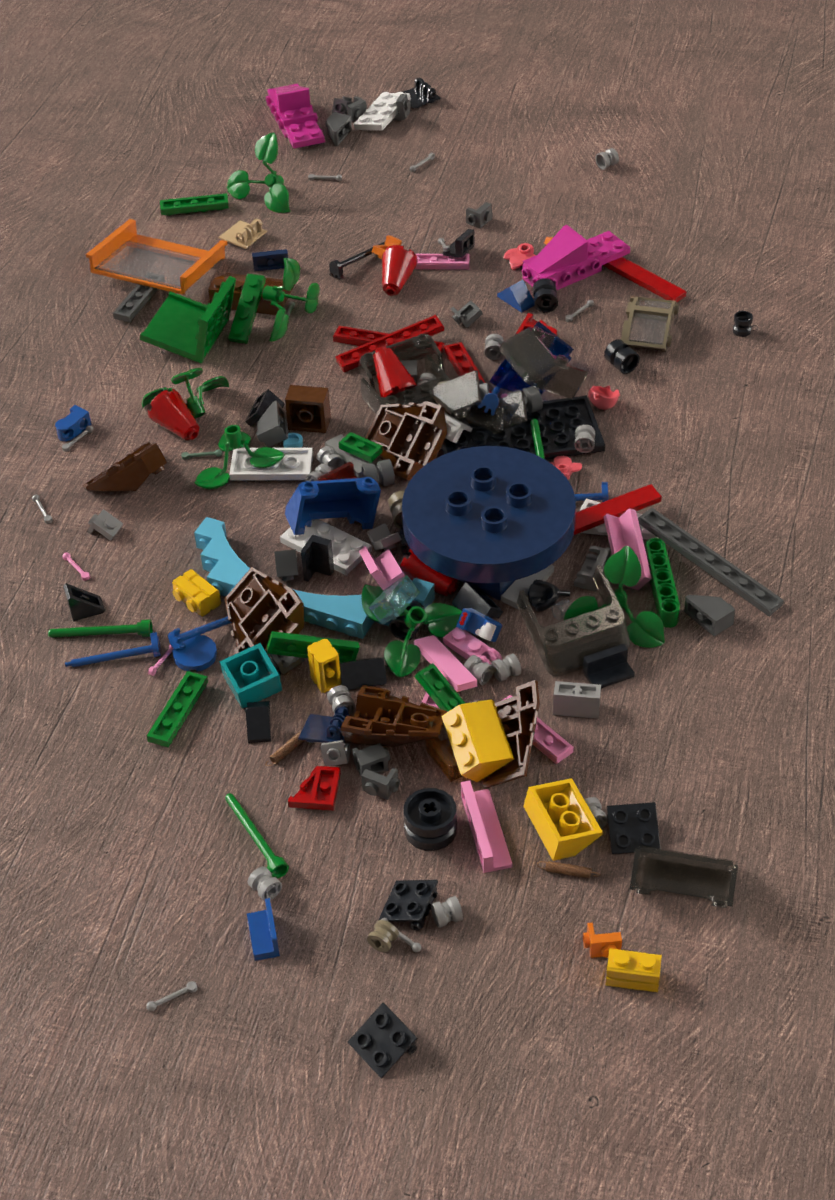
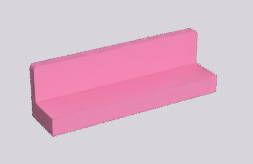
(626, 532)
(383, 568)
(485, 828)

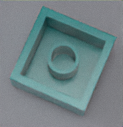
(251, 675)

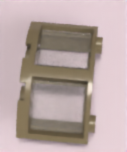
(649, 323)

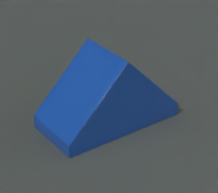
(517, 296)

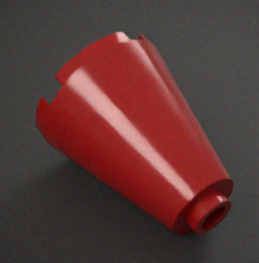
(397, 268)
(391, 373)
(173, 414)
(415, 568)

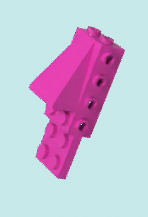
(295, 115)
(572, 257)

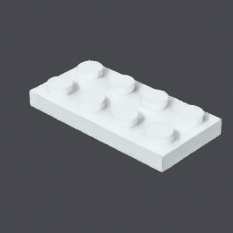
(380, 112)
(294, 465)
(344, 546)

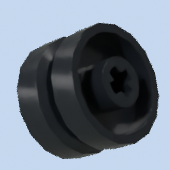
(430, 819)

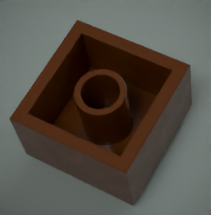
(308, 408)

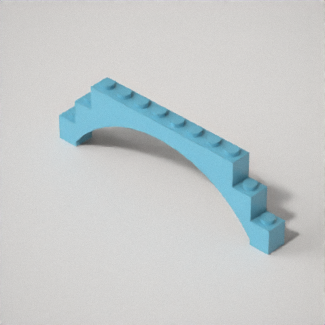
(329, 611)

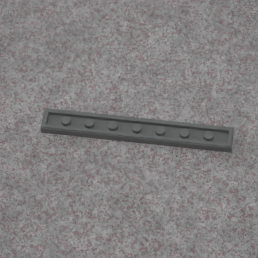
(711, 562)

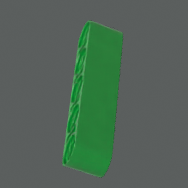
(662, 583)

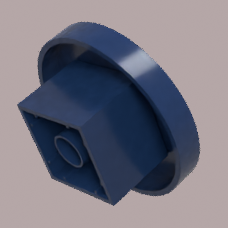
(489, 515)

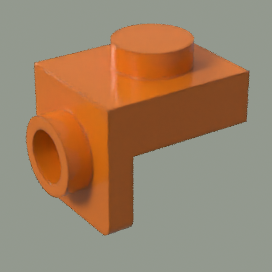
(390, 240)
(600, 943)

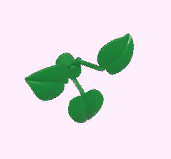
(278, 197)
(276, 295)
(193, 402)
(235, 439)
(624, 569)
(405, 657)

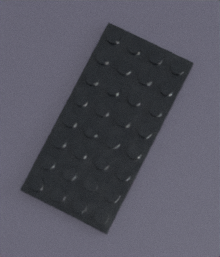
(557, 428)

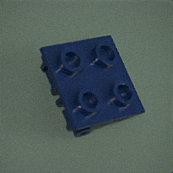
(324, 728)

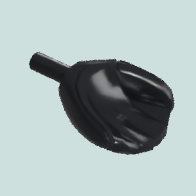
(544, 595)

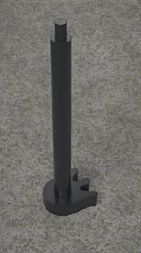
(336, 266)

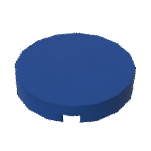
(198, 654)

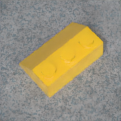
(477, 739)
(561, 818)

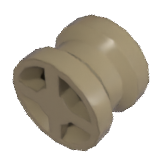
(383, 936)

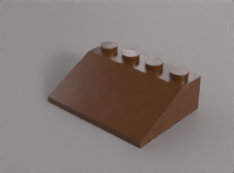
(264, 306)

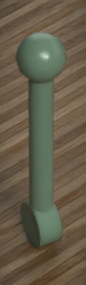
(185, 455)

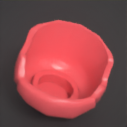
(603, 397)

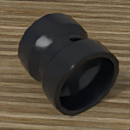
(742, 325)

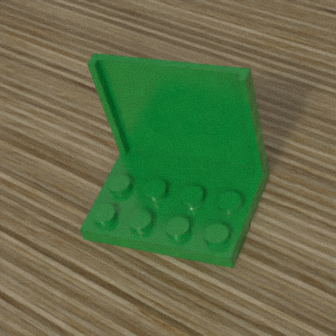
(190, 326)

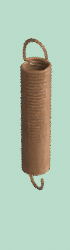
(285, 749)
(568, 869)

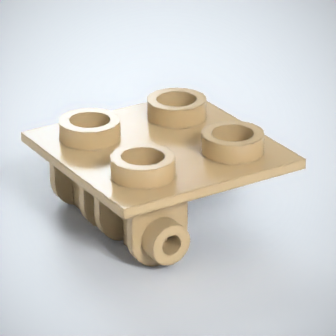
(243, 233)

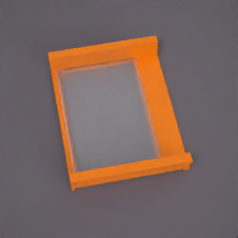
(152, 260)

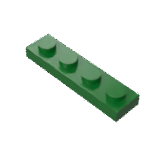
(194, 204)
(247, 308)
(296, 646)
(177, 709)

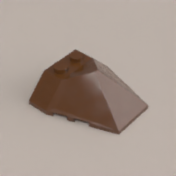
(409, 435)
(130, 471)
(262, 606)
(390, 719)
(519, 723)

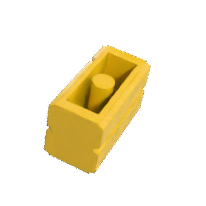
(196, 593)
(324, 665)
(633, 970)

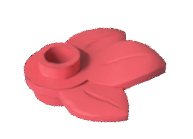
(519, 254)
(566, 466)

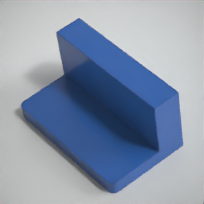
(263, 933)

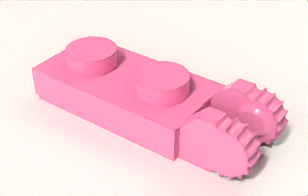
(468, 645)

